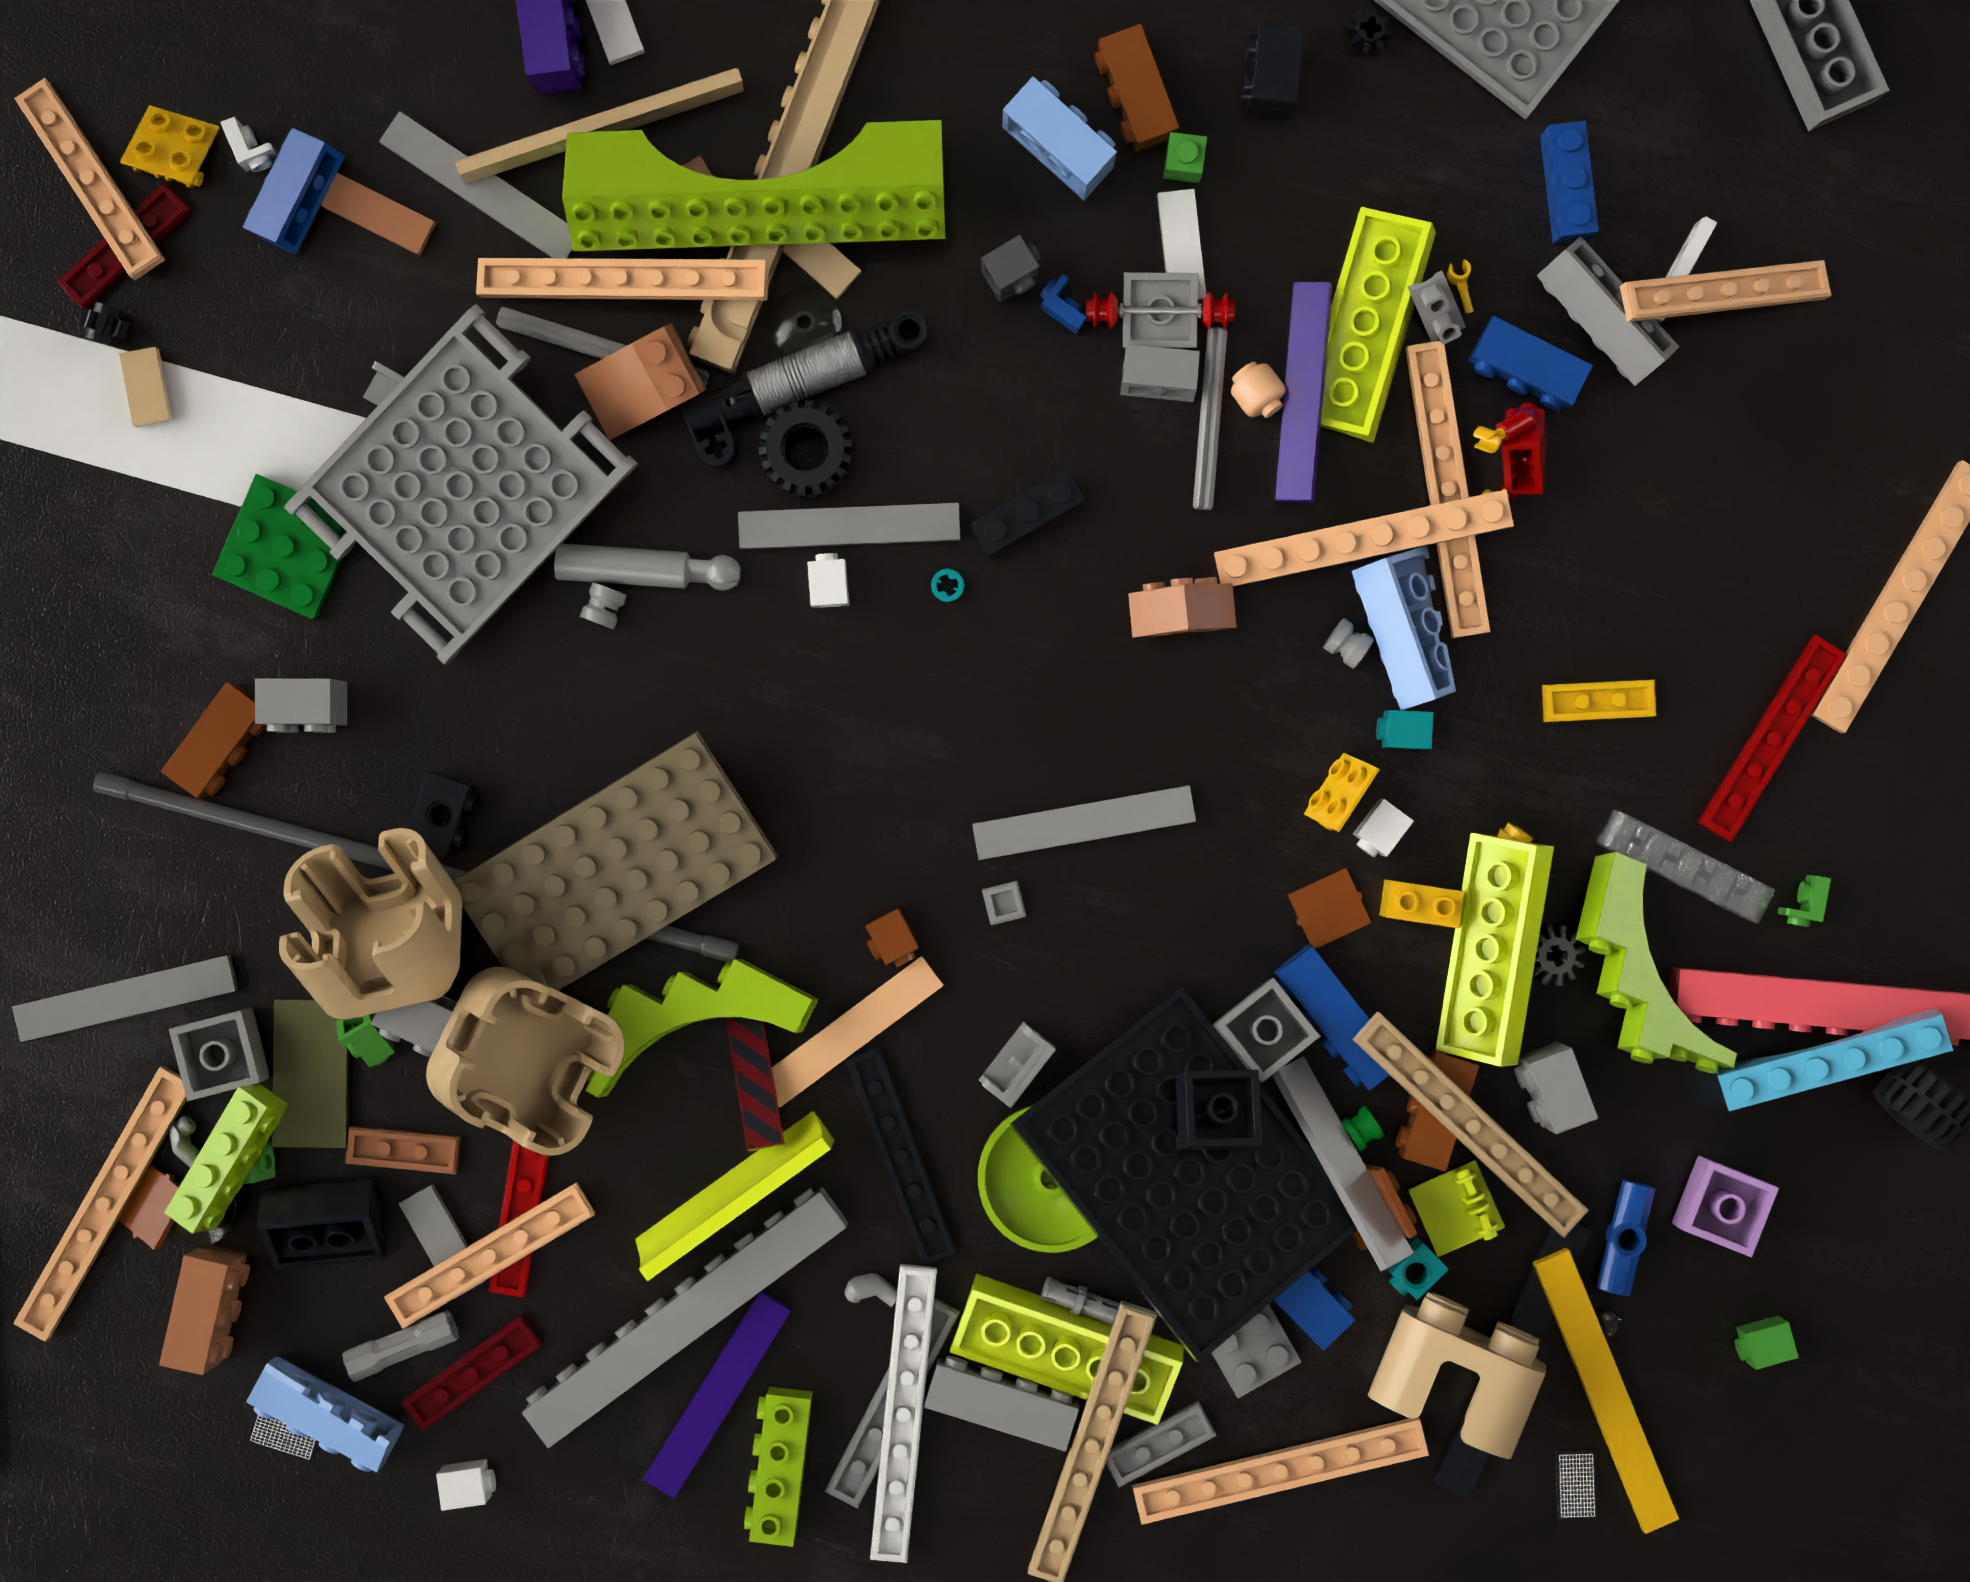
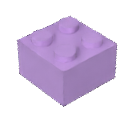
(1725, 1206)

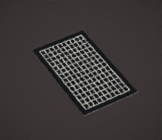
(274, 1436)
(1577, 1485)

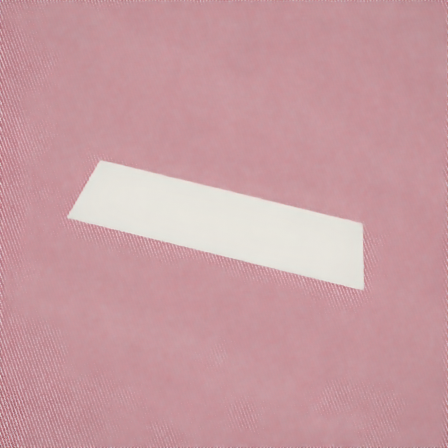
(74, 403)

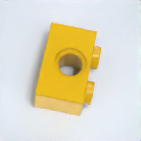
(1421, 903)

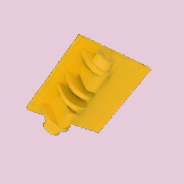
(170, 146)
(1340, 792)

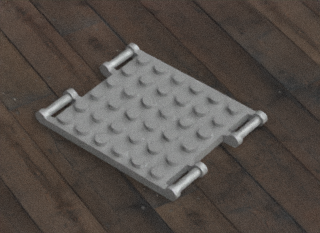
(459, 484)

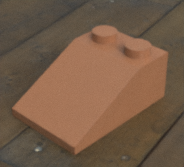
(640, 381)

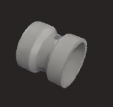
(603, 605)
(1350, 644)

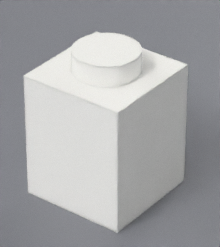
(828, 581)
(1381, 829)
(465, 1484)

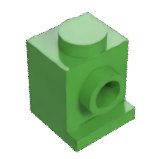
(364, 1039)

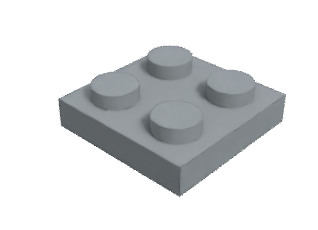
(1256, 1353)

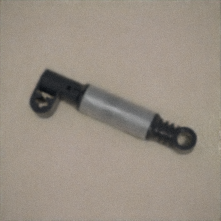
(797, 375)

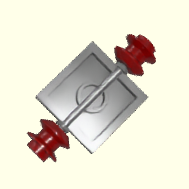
(1160, 310)

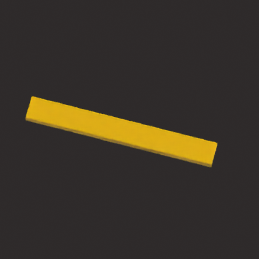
(1605, 1390)

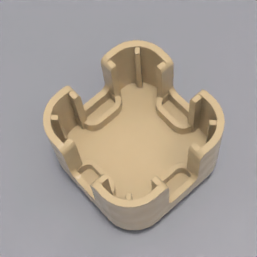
(374, 938)
(521, 1059)
(1504, 1362)

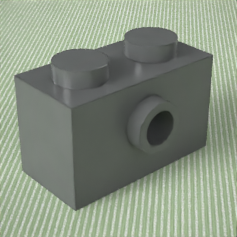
(1011, 268)

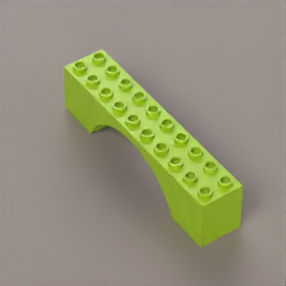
(875, 189)

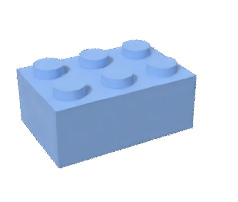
(1059, 137)

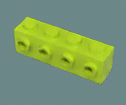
(226, 1158)
(780, 1466)

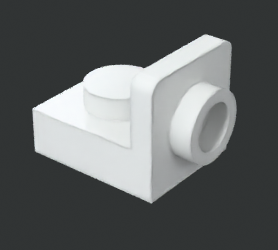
(242, 143)

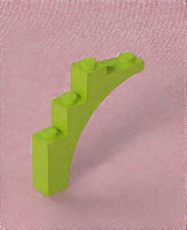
(1615, 927)
(742, 993)

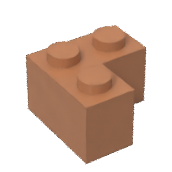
(1182, 607)

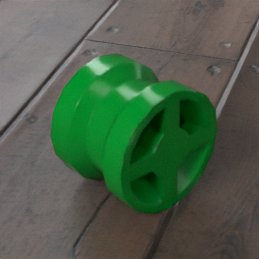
(1362, 1128)

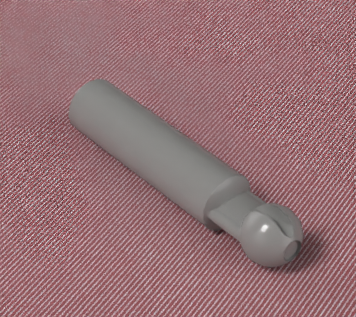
(643, 567)

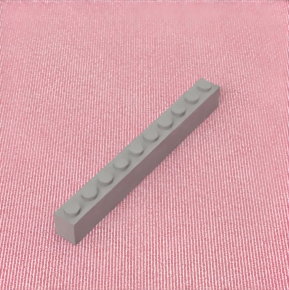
(683, 1317)

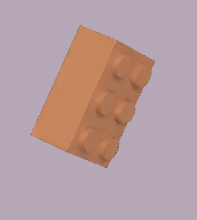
(204, 1309)

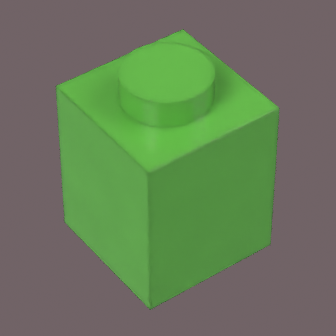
(1184, 157)
(1766, 1342)

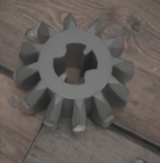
(1567, 959)

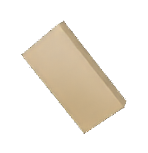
(824, 265)
(145, 387)

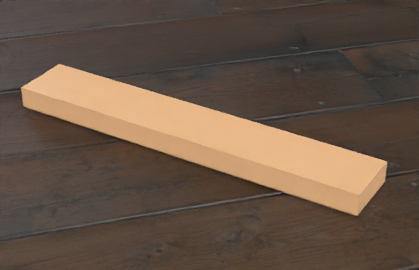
(89, 179)
(1725, 290)
(854, 1029)
(489, 1255)

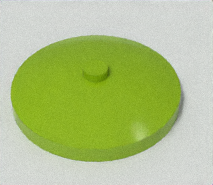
(1024, 1198)

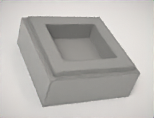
(1003, 902)

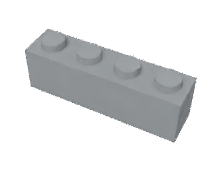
(1596, 303)
(1002, 1403)

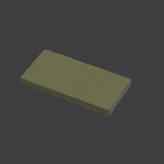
(310, 1076)

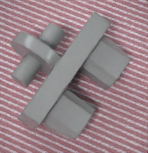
(1437, 308)

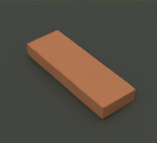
(378, 214)
(403, 1149)

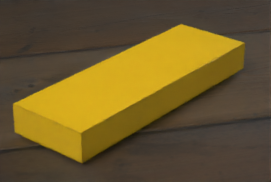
(1599, 700)

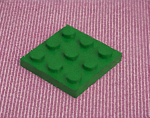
(278, 552)

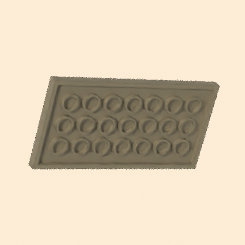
(616, 867)

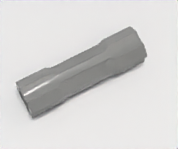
(380, 1353)

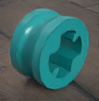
(952, 574)

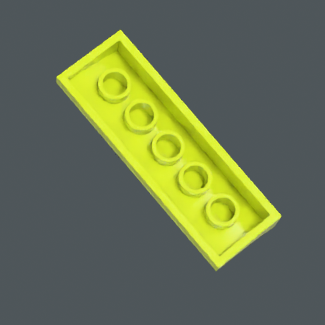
(1371, 318)
(1494, 949)
(731, 1195)
(1056, 1348)

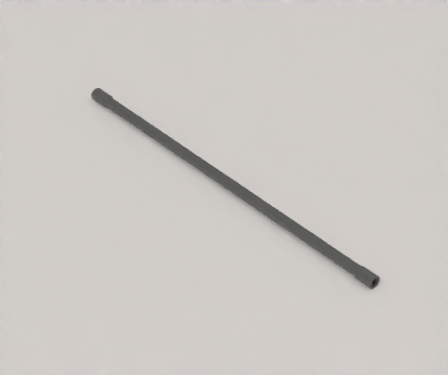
(128, 789)

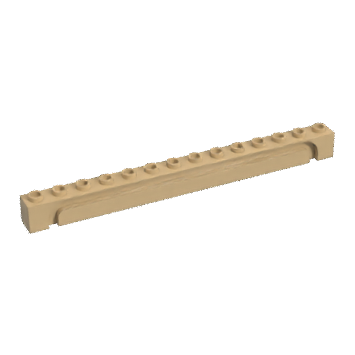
(794, 148)

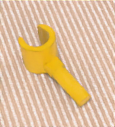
(1462, 286)

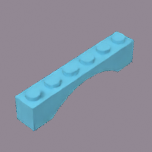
(1857, 1055)

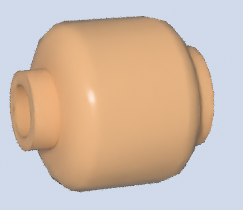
(1258, 390)

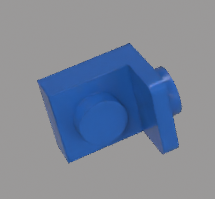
(1064, 311)

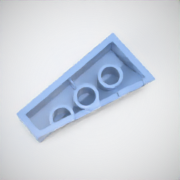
(1406, 626)
(325, 1414)

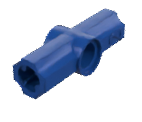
(1621, 1261)

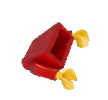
(1522, 449)

